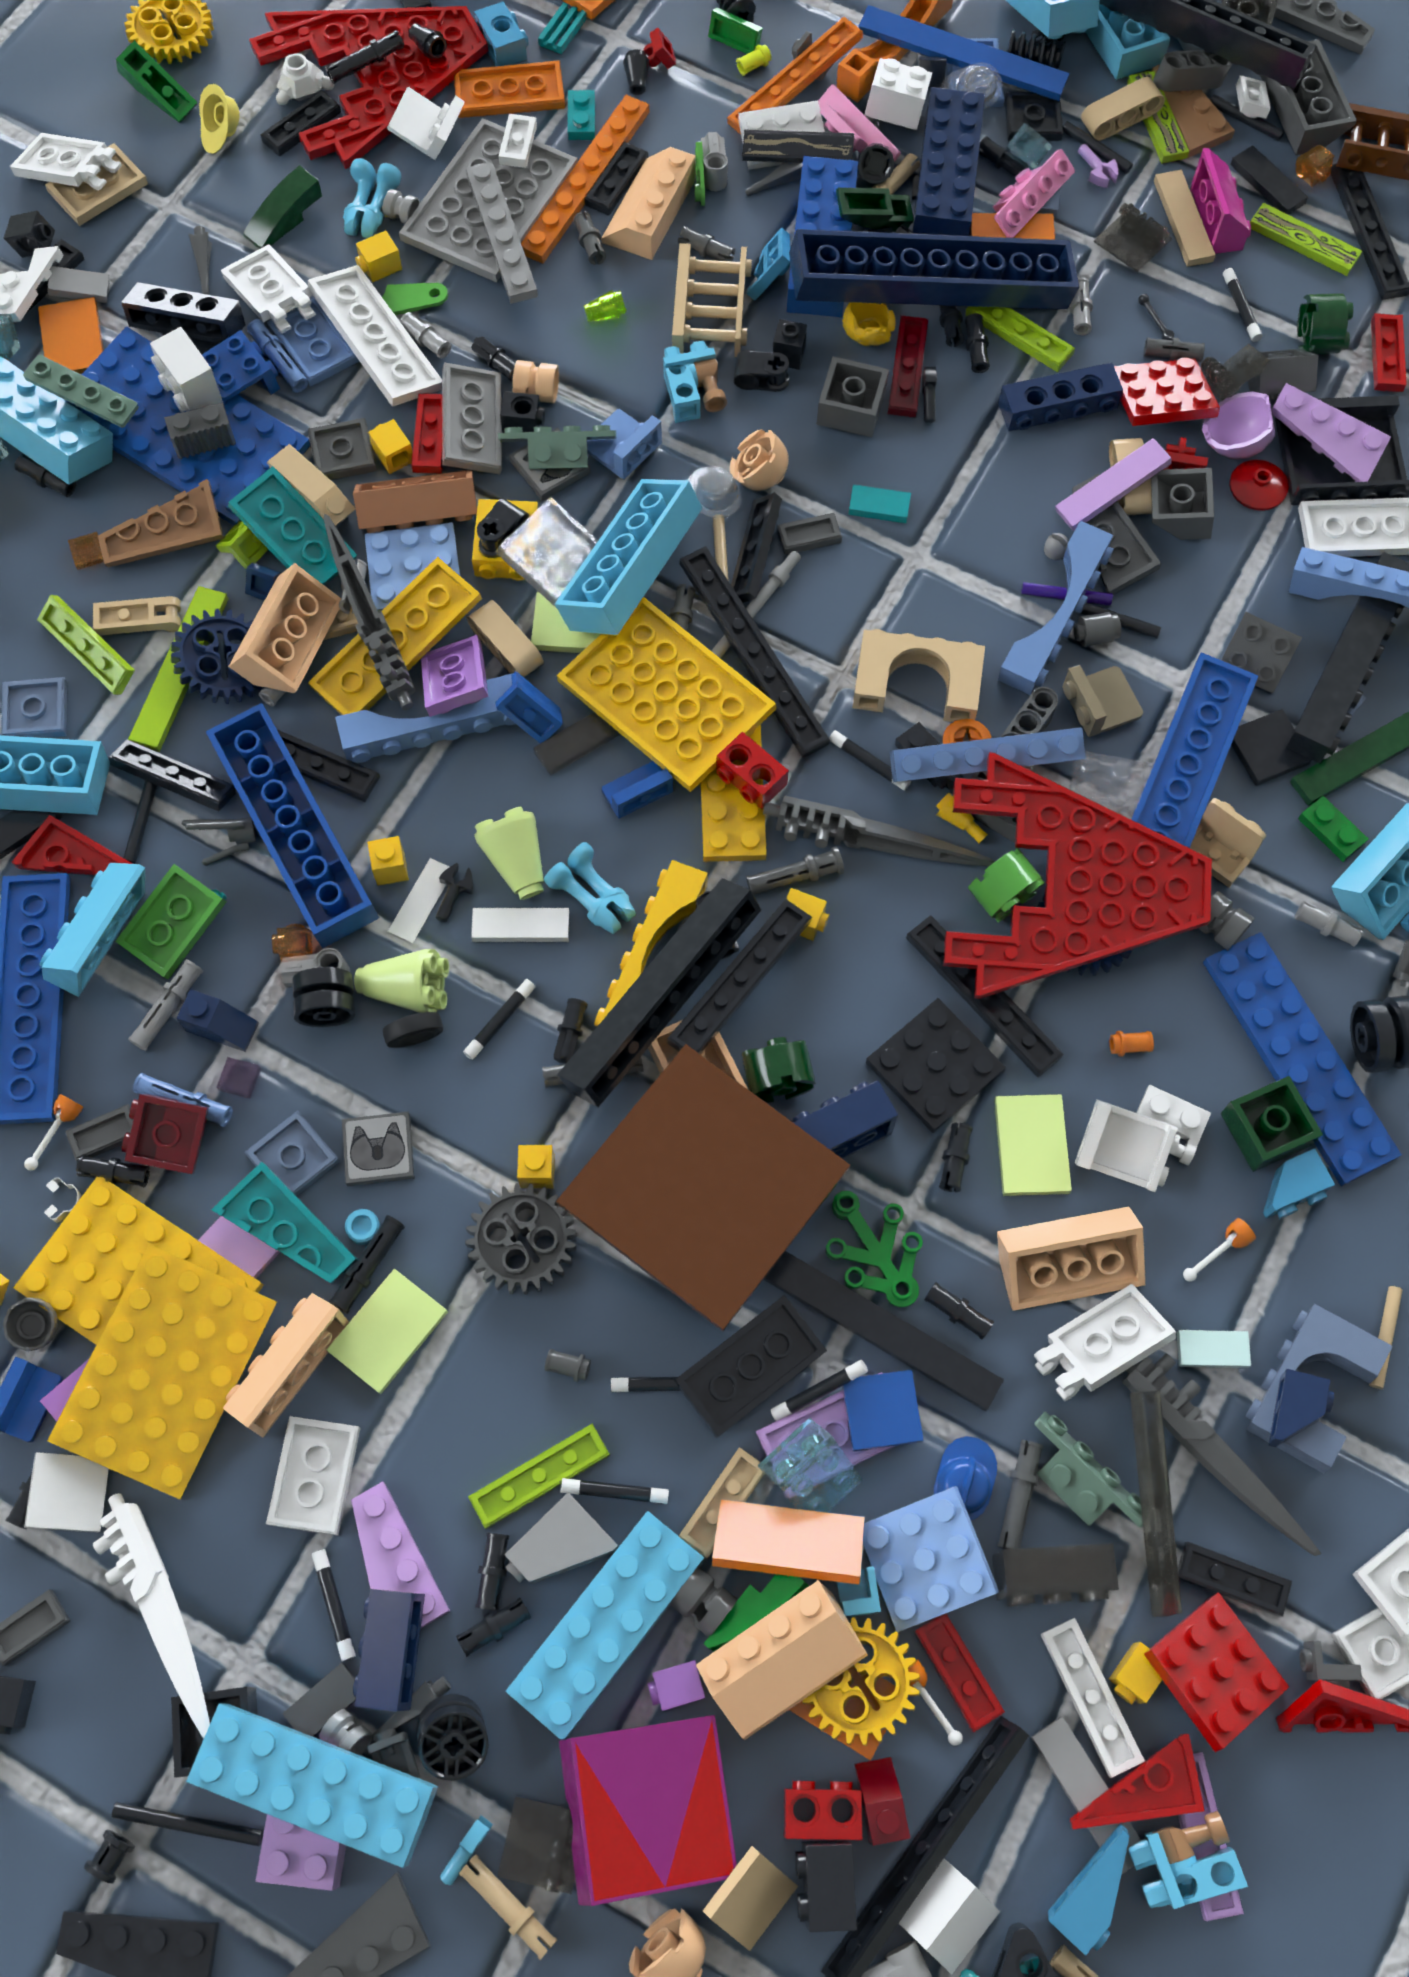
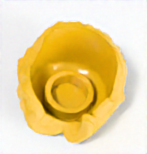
(869, 323)

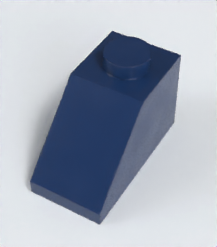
(216, 1020)
(1299, 1404)

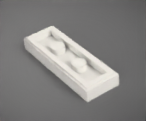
(520, 925)

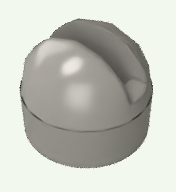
(1056, 546)

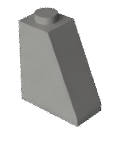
(559, 1543)

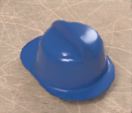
(970, 1467)

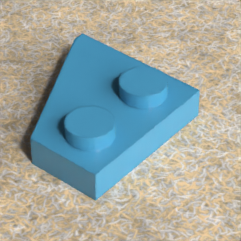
(773, 262)

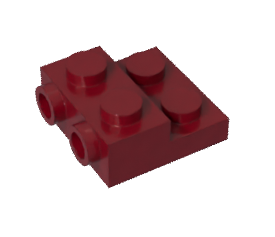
(165, 1133)

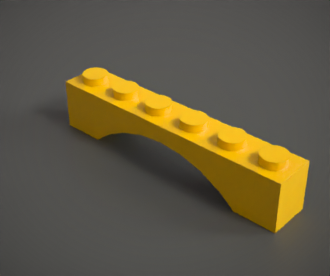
(674, 901)

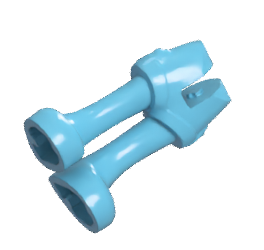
(370, 215)
(580, 862)

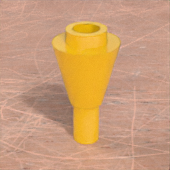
(960, 820)

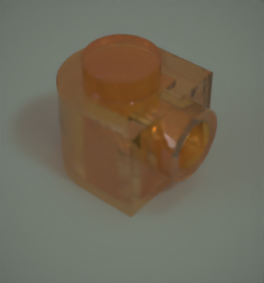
(1315, 165)
(292, 941)

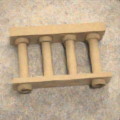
(687, 288)

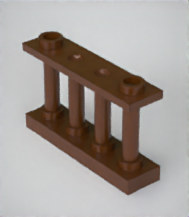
(1378, 159)

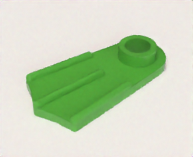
(699, 188)
(414, 297)

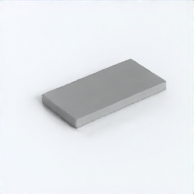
(471, 418)

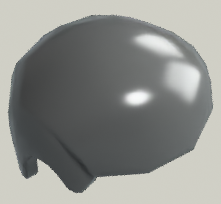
(29, 1325)

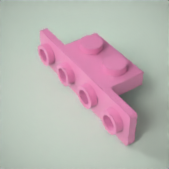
(845, 117)
(1030, 192)

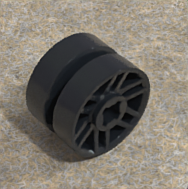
(323, 997)
(451, 1737)

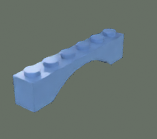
(1330, 575)
(1029, 656)
(373, 735)
(973, 755)

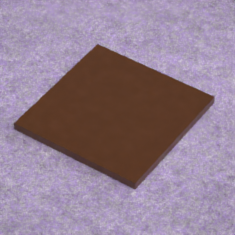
(703, 1186)

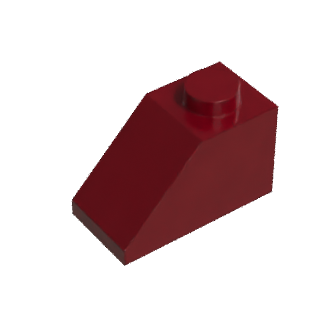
(882, 1801)

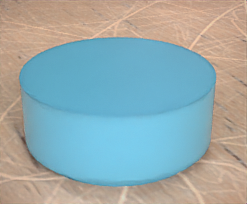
(362, 1226)

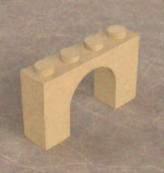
(955, 661)

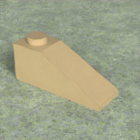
(312, 484)

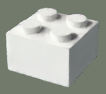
(898, 93)
(184, 371)

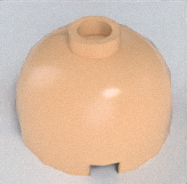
(761, 461)
(673, 1949)

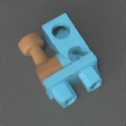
(688, 372)
(1182, 1875)

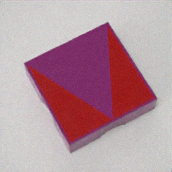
(647, 1810)

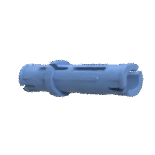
(271, 348)
(217, 1112)

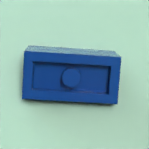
(530, 709)
(638, 789)
(20, 1398)

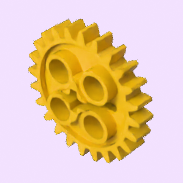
(155, 35)
(887, 1661)

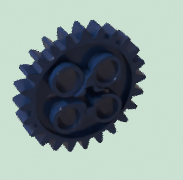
(193, 657)

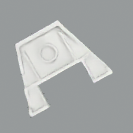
(19, 288)

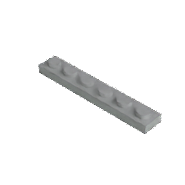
(501, 232)

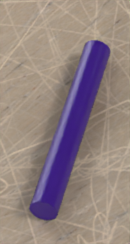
(1060, 593)

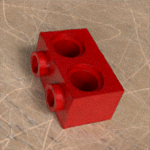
(757, 766)
(822, 1823)

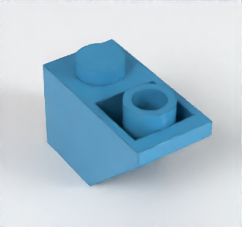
(1296, 1182)

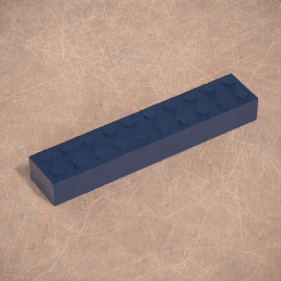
(932, 269)

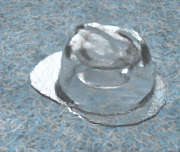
(976, 78)
(716, 491)

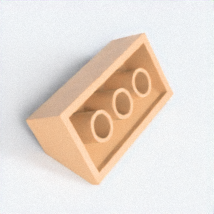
(652, 203)
(286, 631)
(1072, 1258)
(286, 1364)
(781, 1659)

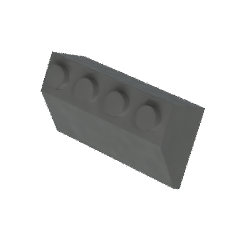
(1316, 108)

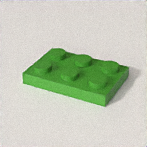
(171, 921)

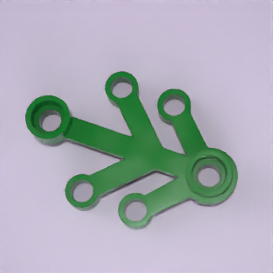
(877, 1253)

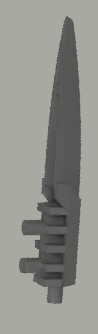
(371, 625)
(863, 832)
(1209, 1449)

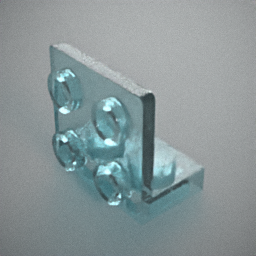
(811, 1469)

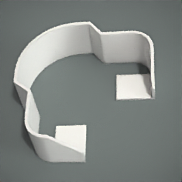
(52, 1185)

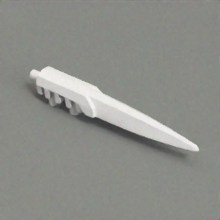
(145, 1574)

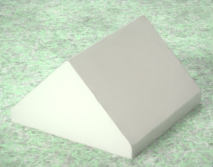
(949, 1916)

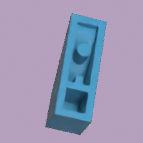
(1089, 1901)

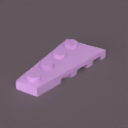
(1341, 437)
(391, 1553)

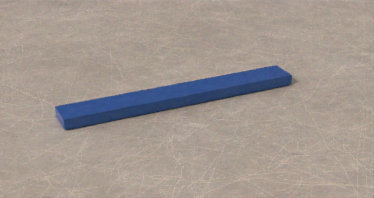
(962, 51)

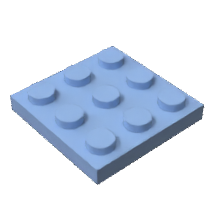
(402, 554)
(927, 1559)

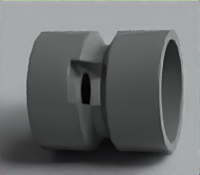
(1234, 925)
(703, 1601)

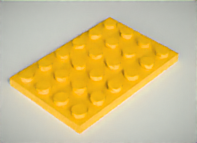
(666, 693)
(98, 1250)
(162, 1371)

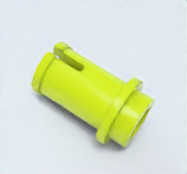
(754, 59)

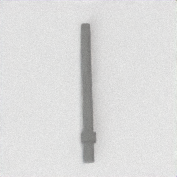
(777, 578)

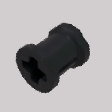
(109, 1856)

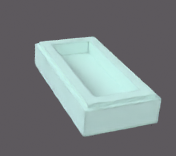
(1213, 1349)

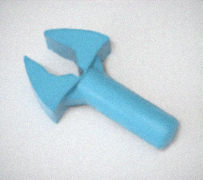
(467, 1847)

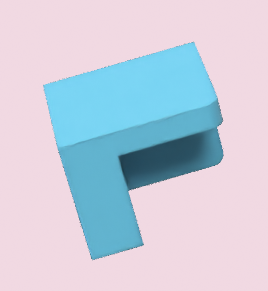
(861, 1598)

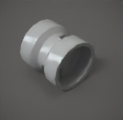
(399, 206)
(344, 1733)

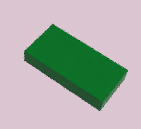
(734, 31)

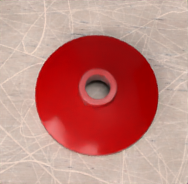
(1258, 493)

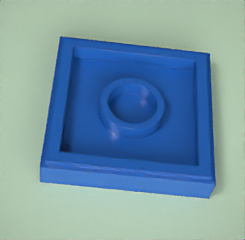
(882, 1411)

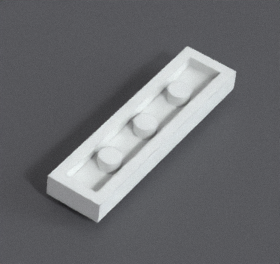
(1092, 1698)

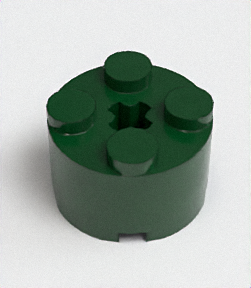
(1324, 323)
(779, 1069)

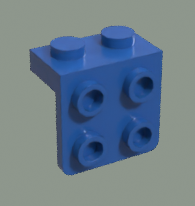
(239, 365)

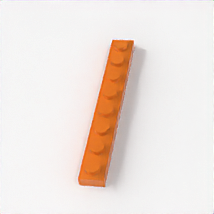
(572, 193)

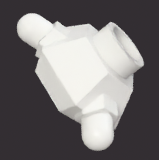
(300, 80)

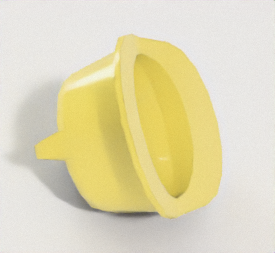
(218, 117)

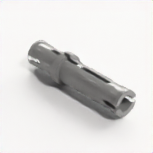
(173, 994)

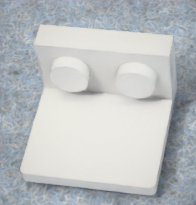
(423, 122)

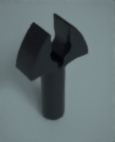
(929, 381)
(453, 890)

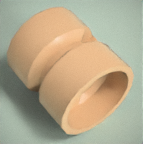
(536, 380)

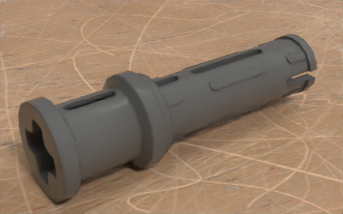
(810, 868)

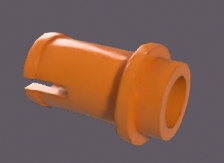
(1131, 1042)

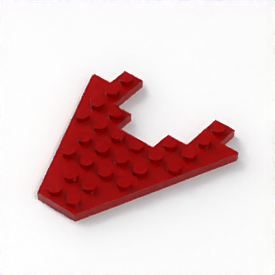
(371, 107)
(1105, 882)

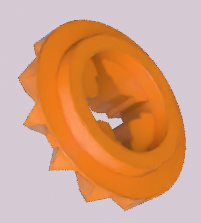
(956, 731)

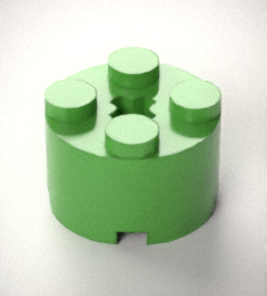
(1006, 884)

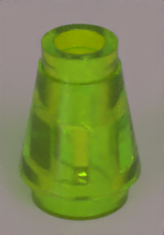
(605, 307)

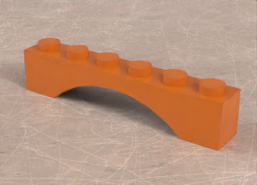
(860, 65)

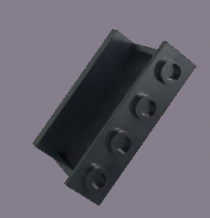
(1313, 474)

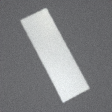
(419, 902)

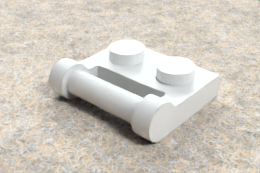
(1174, 1111)

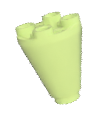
(514, 850)
(406, 981)

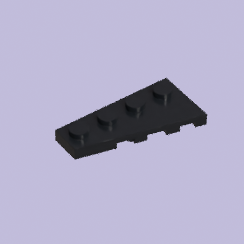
(138, 1944)

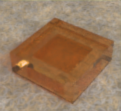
(86, 550)

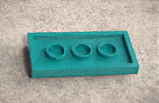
(287, 525)

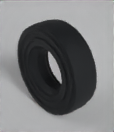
(412, 1029)

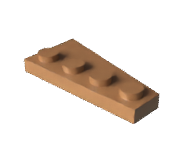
(1198, 119)
(173, 526)

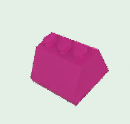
(1219, 204)

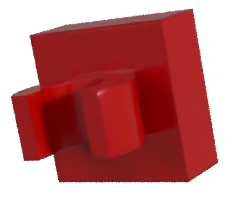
(660, 50)

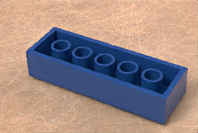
(820, 211)

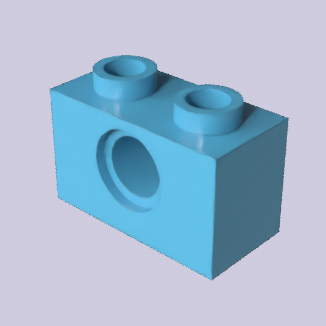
(504, 38)

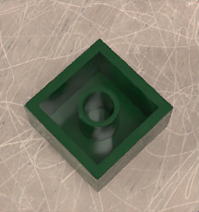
(1271, 1123)

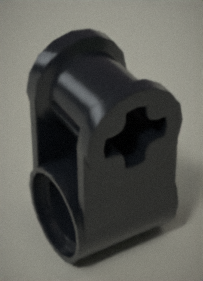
(758, 371)
(498, 526)

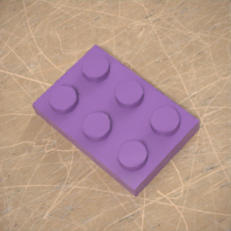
(454, 676)

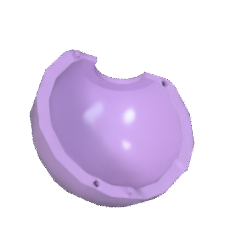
(1242, 426)

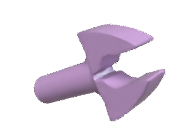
(1100, 169)

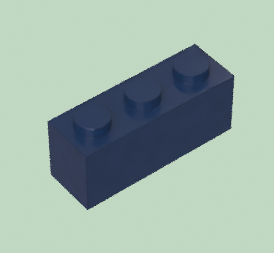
(389, 1650)

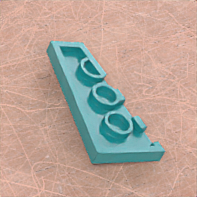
(281, 1220)

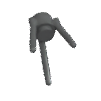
(239, 831)

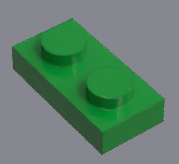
(1333, 828)

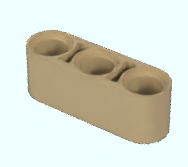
(1122, 108)
(1138, 500)
(505, 639)

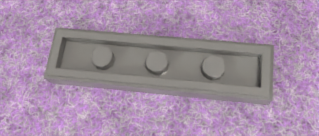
(1077, 1776)

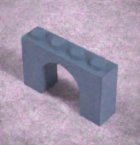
(1326, 1339)

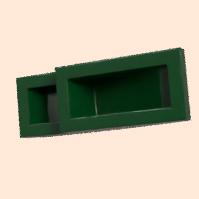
(874, 207)
(283, 208)

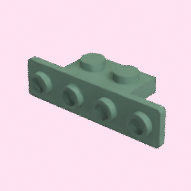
(80, 391)
(557, 449)
(1080, 1478)

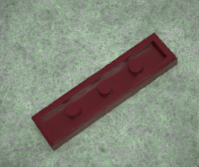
(908, 366)

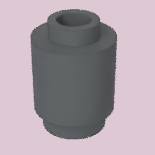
(1097, 629)

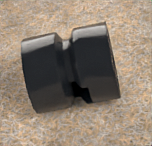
(876, 163)

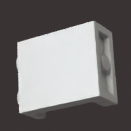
(1127, 1146)

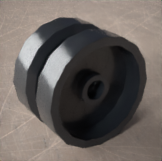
(1381, 1033)

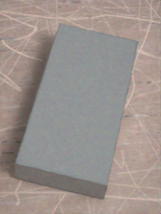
(78, 284)

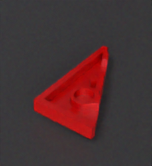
(64, 850)
(1341, 1709)
(1155, 1789)

